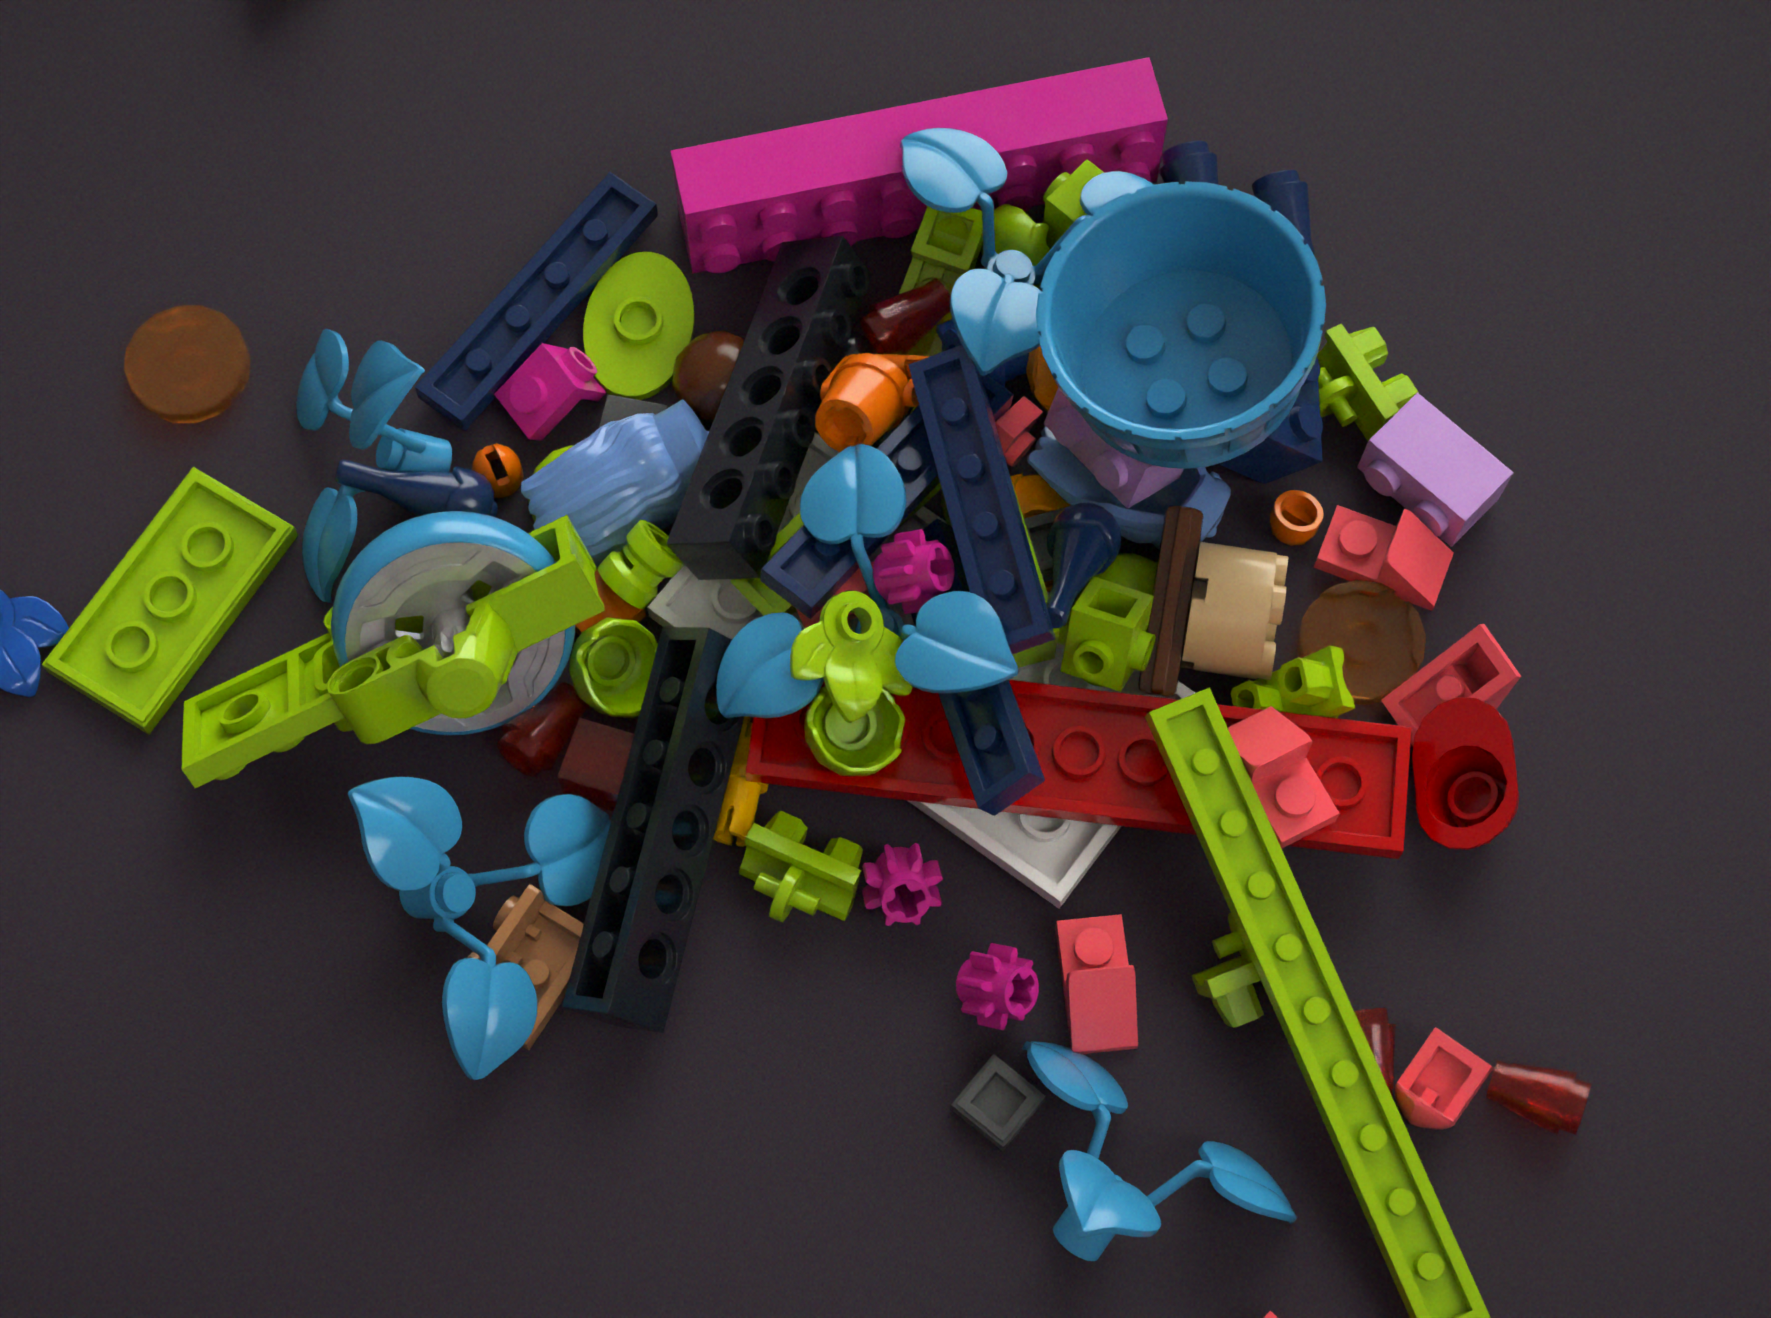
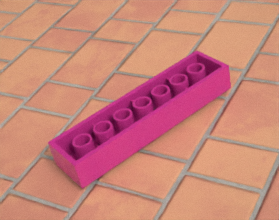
(847, 172)

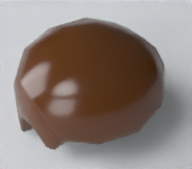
(705, 370)

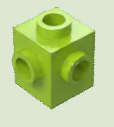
(1107, 634)

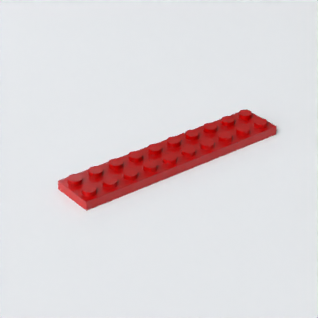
(1106, 765)

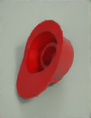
(1464, 774)

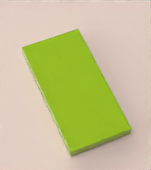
(170, 600)

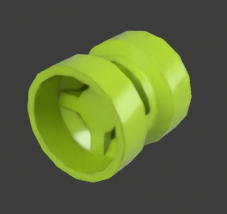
(640, 565)

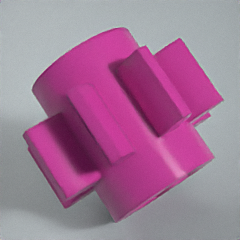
(913, 570)
(902, 884)
(997, 986)

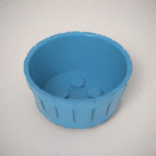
(1182, 322)

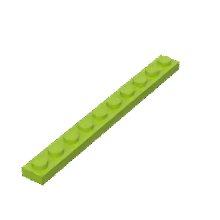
(1314, 1011)

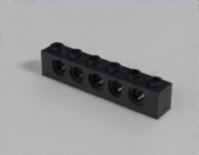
(769, 410)
(657, 838)

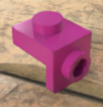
(549, 388)

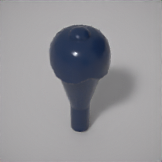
(423, 491)
(1082, 545)

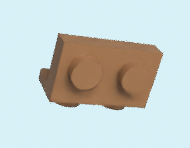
(542, 943)

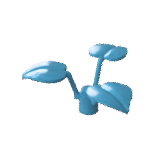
(996, 304)
(376, 393)
(956, 634)
(405, 836)
(1103, 1202)

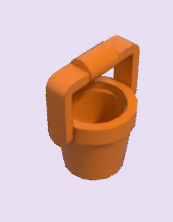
(865, 398)

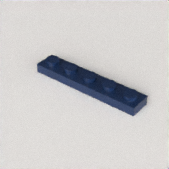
(536, 301)
(981, 495)
(812, 571)
(987, 722)

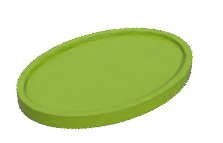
(638, 324)

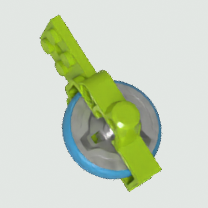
(429, 632)

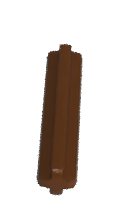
(1172, 598)

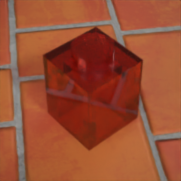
(595, 763)

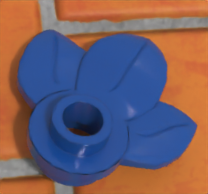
(25, 627)

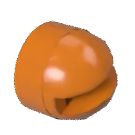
(510, 462)
(1295, 517)

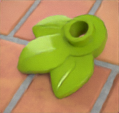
(850, 663)

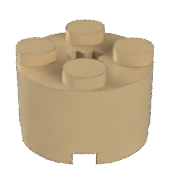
(1235, 611)

